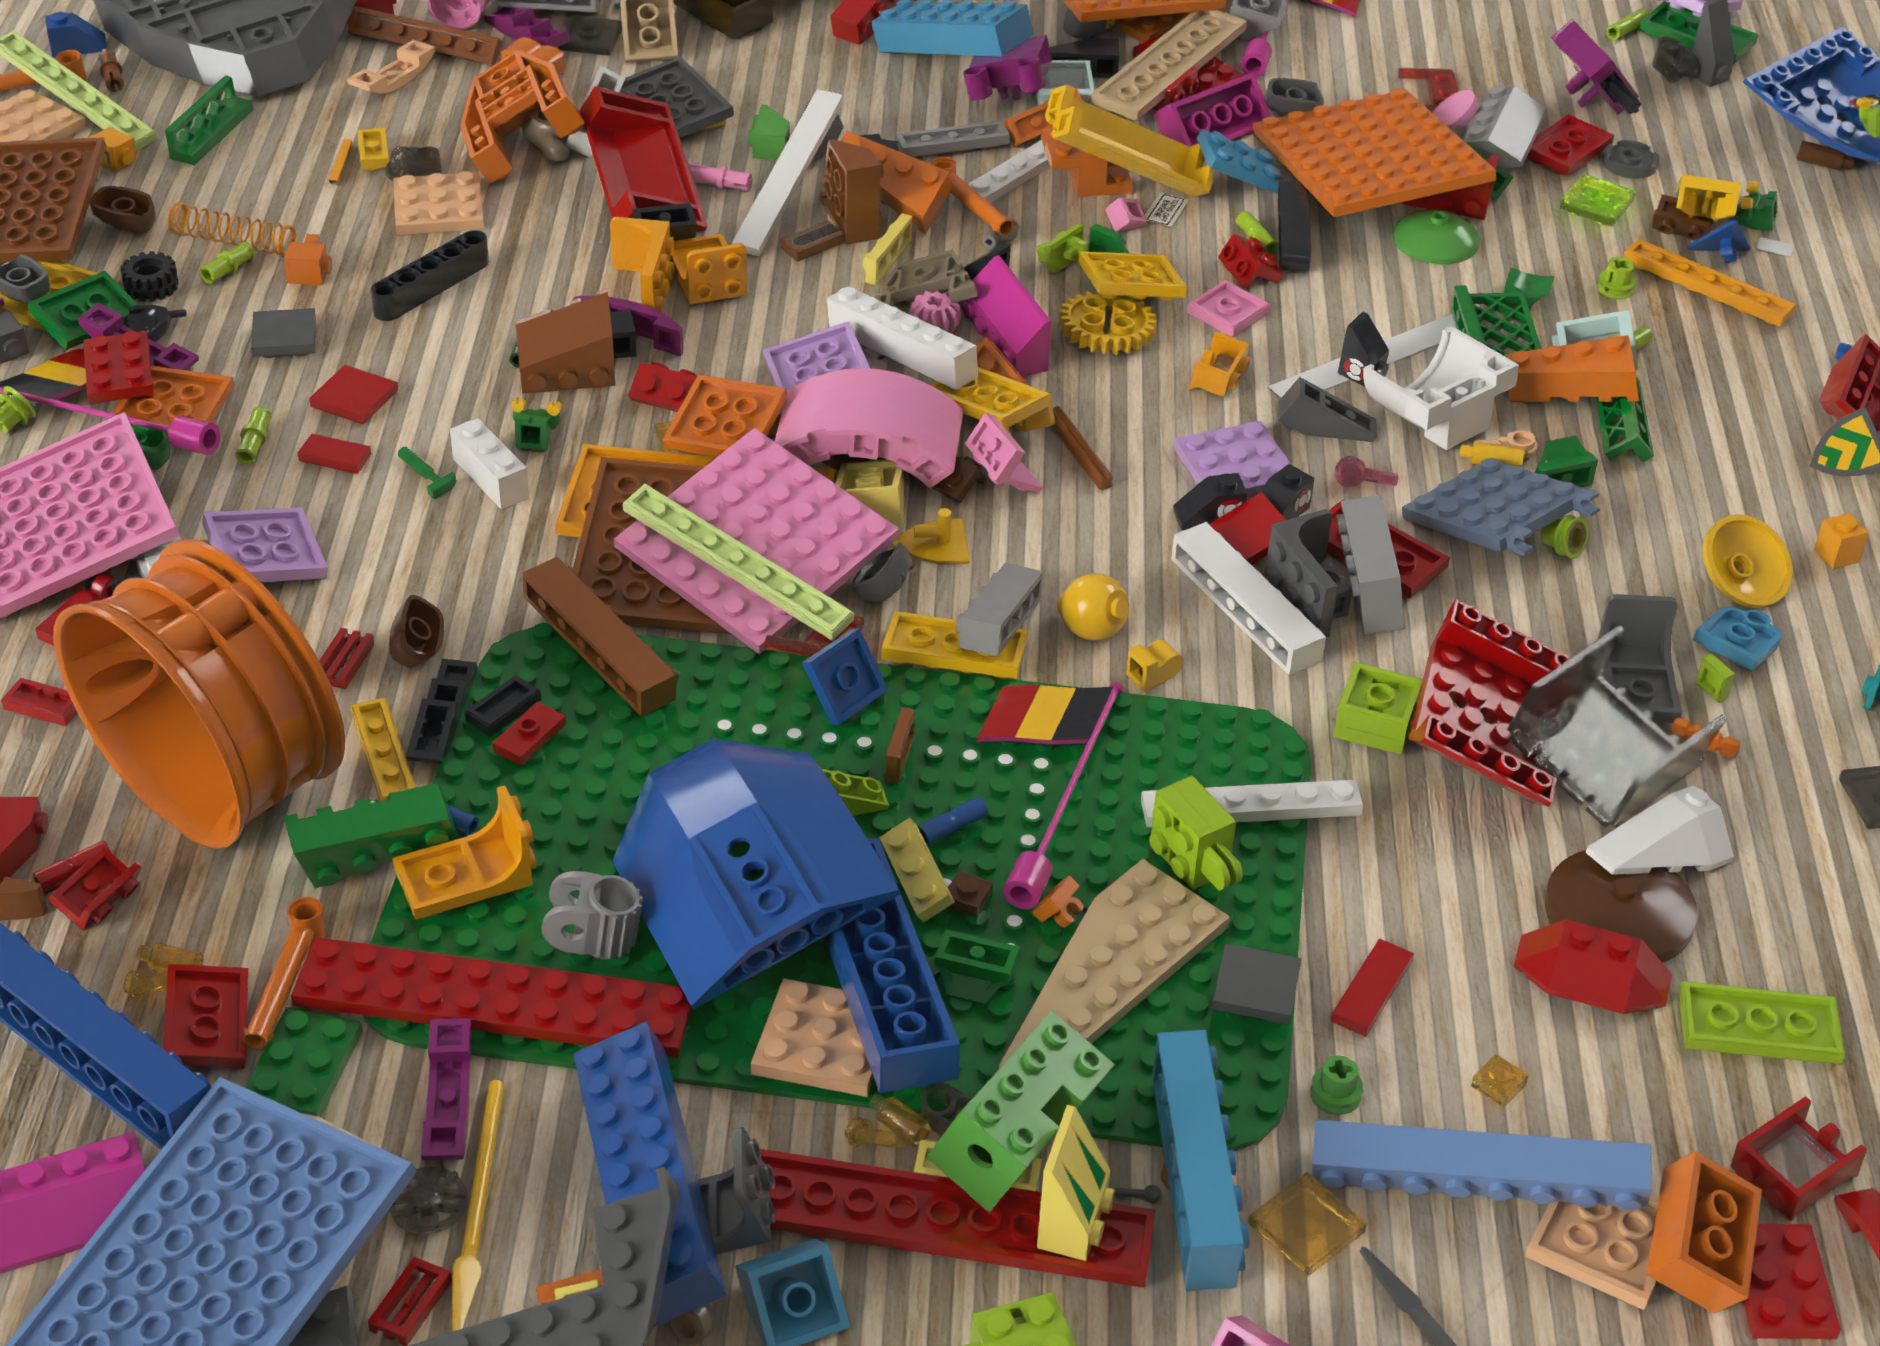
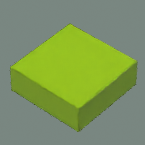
(1715, 678)

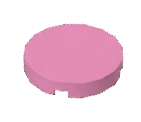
(1457, 109)

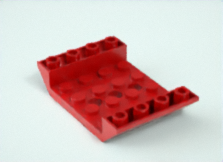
(1487, 675)

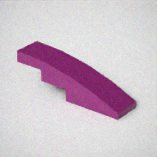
(522, 23)

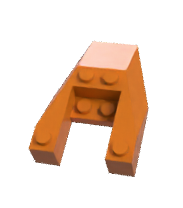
(504, 100)

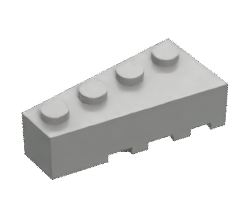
(1371, 563)

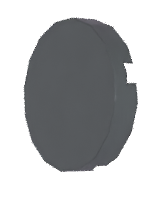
(1630, 159)

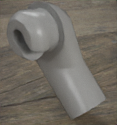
(993, 237)

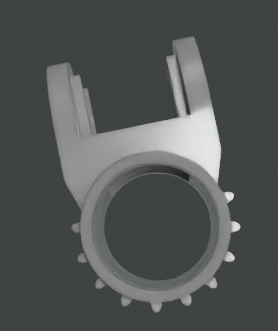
(603, 915)

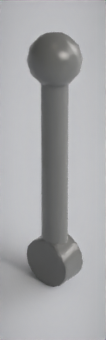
(1150, 1194)

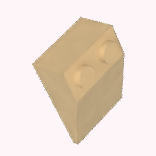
(648, 30)

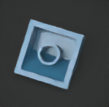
(793, 1294)

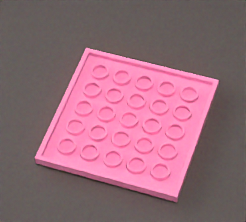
(775, 509)
(77, 512)

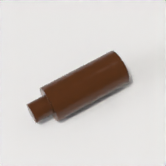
(1824, 156)

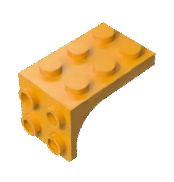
(647, 249)
(710, 268)
(472, 866)

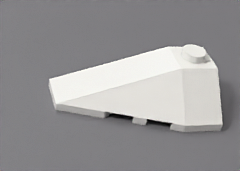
(1670, 834)

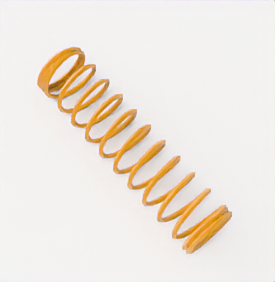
(185, 222)

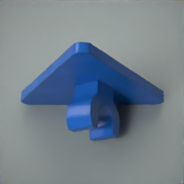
(1725, 239)

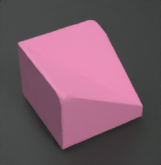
(1126, 214)

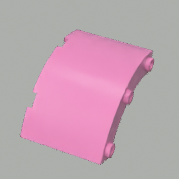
(870, 418)

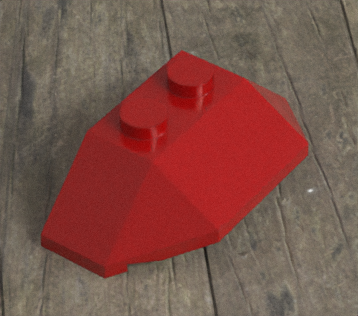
(1855, 382)
(1594, 967)

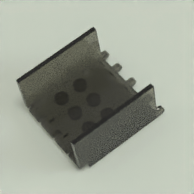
(1601, 740)

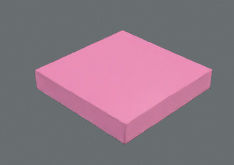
(1228, 308)

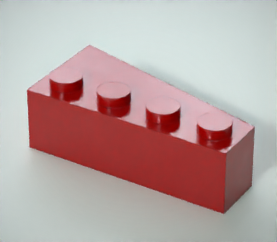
(854, 18)

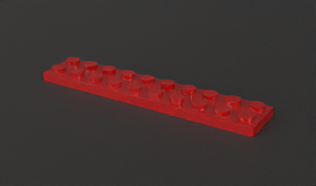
(491, 993)
(943, 1220)

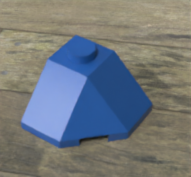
(72, 32)

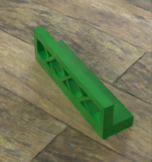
(207, 128)
(1632, 425)

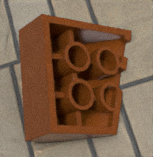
(853, 191)
(567, 347)

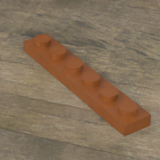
(446, 40)

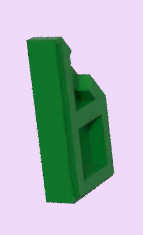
(1106, 240)

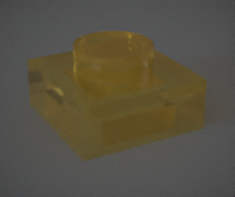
(1499, 1080)

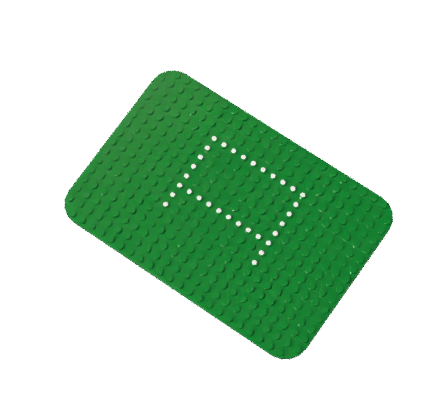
(593, 770)

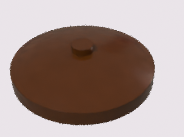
(1641, 905)

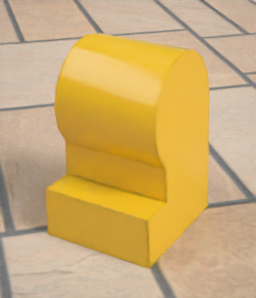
(1156, 661)

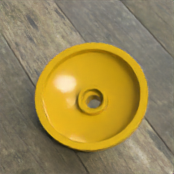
(1747, 561)

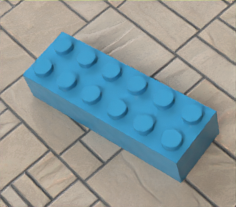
(953, 27)
(1198, 1161)

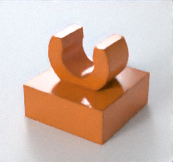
(1057, 902)

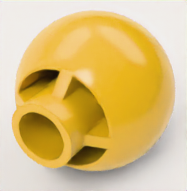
(1094, 606)

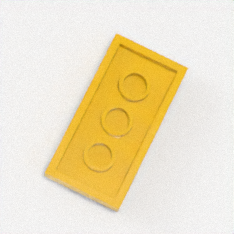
(935, 644)

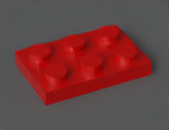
(1568, 145)
(118, 367)
(206, 1015)
(1789, 1286)

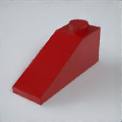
(20, 831)

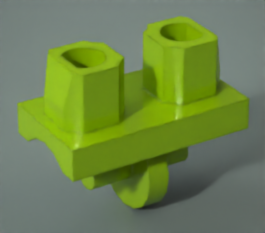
(1063, 248)

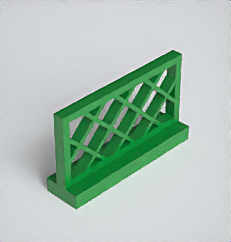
(1469, 319)

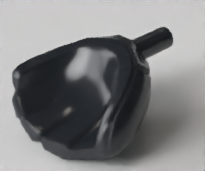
(152, 319)

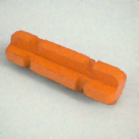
(1727, 746)

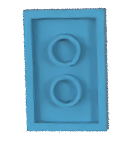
(1239, 160)

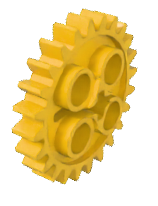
(1129, 326)

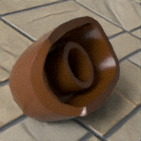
(124, 208)
(416, 632)

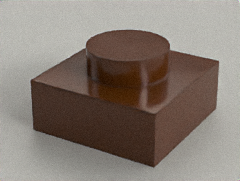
(969, 893)

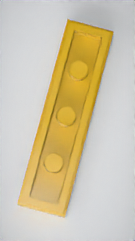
(382, 747)

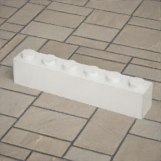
(905, 338)
(1248, 598)

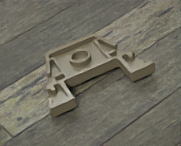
(929, 273)

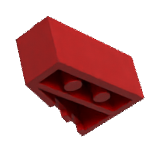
(1466, 202)

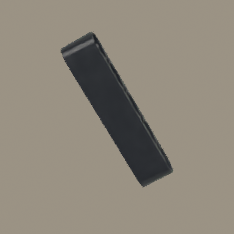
(1293, 226)
(429, 275)

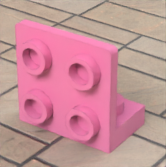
(1000, 455)

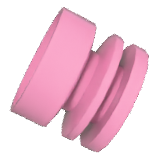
(457, 13)

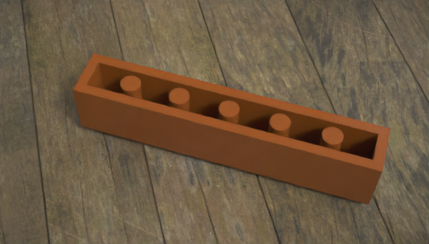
(600, 636)

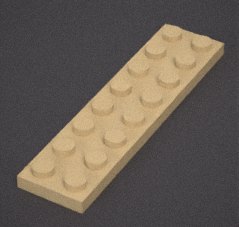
(1187, 45)

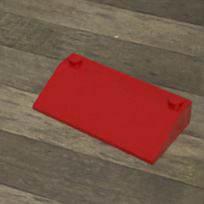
(638, 154)

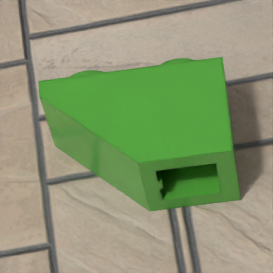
(768, 134)

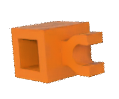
(307, 262)

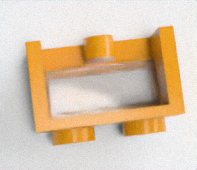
(1221, 365)

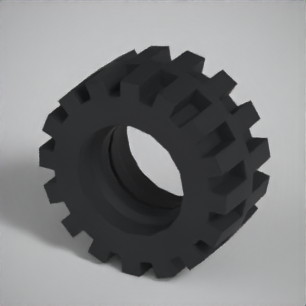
(149, 276)

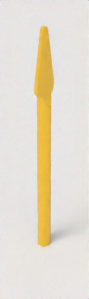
(466, 1268)

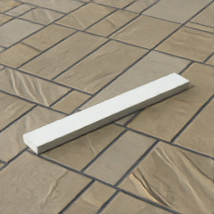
(788, 171)

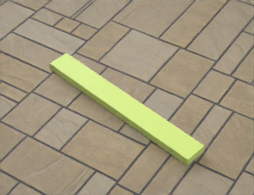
(73, 89)
(739, 562)

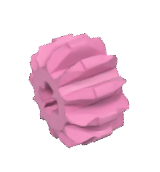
(937, 310)

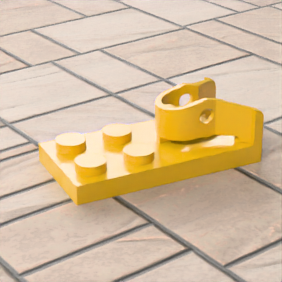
(1707, 197)
(1003, 398)

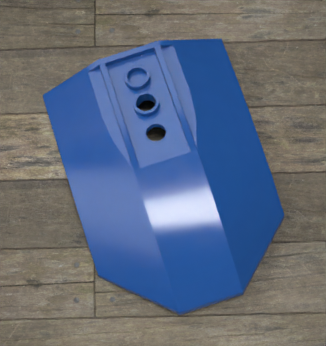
(1830, 75)
(697, 895)

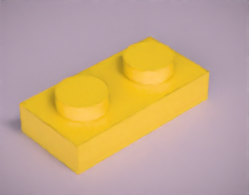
(373, 148)

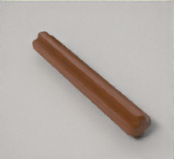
(1081, 449)

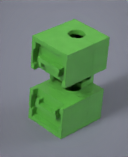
(1019, 1110)

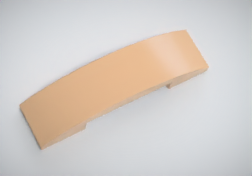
(409, 63)

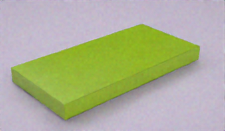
(1761, 1022)

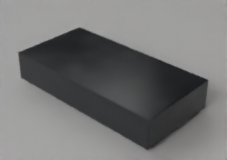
(503, 705)

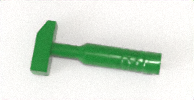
(439, 485)

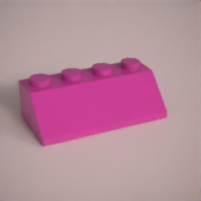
(1224, 109)
(1010, 318)
(63, 1199)

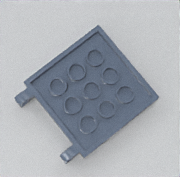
(1498, 505)

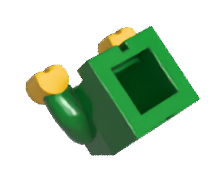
(1757, 210)
(534, 427)

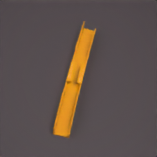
(341, 161)

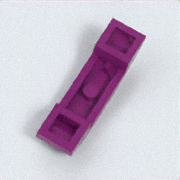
(106, 322)
(650, 324)
(448, 1090)

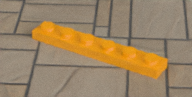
(1710, 283)

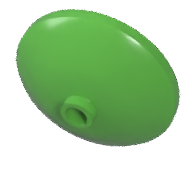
(1436, 236)

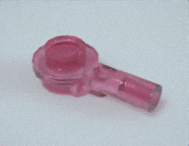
(1352, 471)

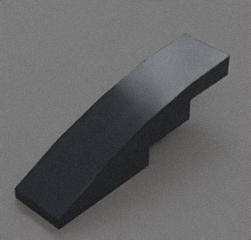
(441, 711)

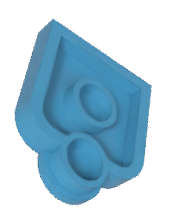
(1739, 636)

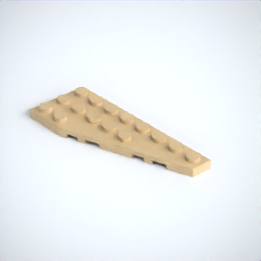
(1123, 951)

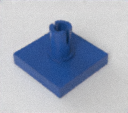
(845, 676)

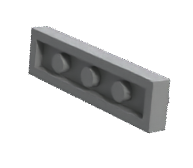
(953, 138)

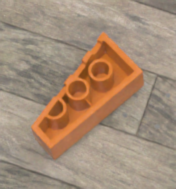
(908, 183)
(1575, 371)

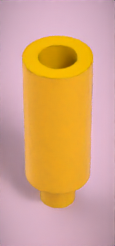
(1482, 451)

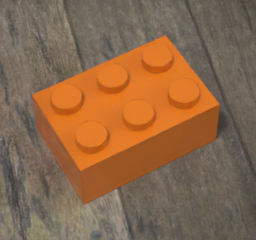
(1705, 1232)

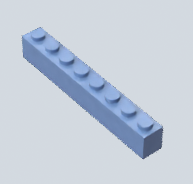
(1482, 1164)

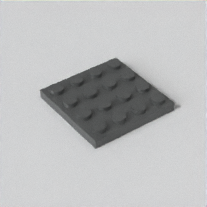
(689, 96)

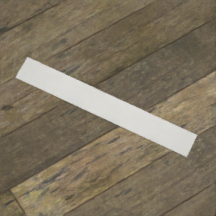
(1399, 348)

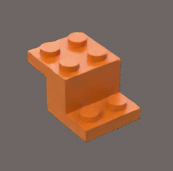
(1088, 172)

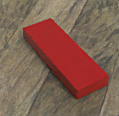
(1372, 987)

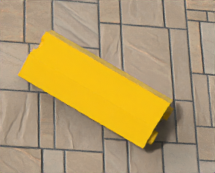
(1127, 144)

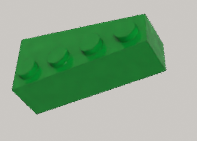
(369, 833)

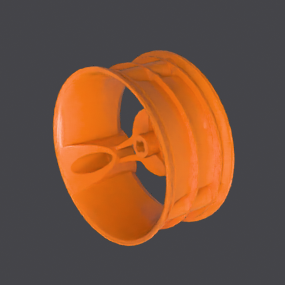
(200, 692)

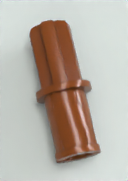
(111, 70)

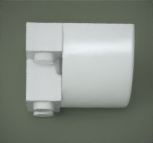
(1453, 393)

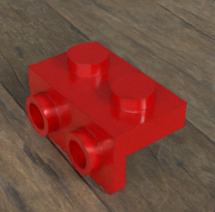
(1180, 88)
(1248, 259)
(660, 386)
(94, 888)

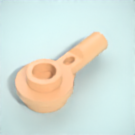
(1519, 439)

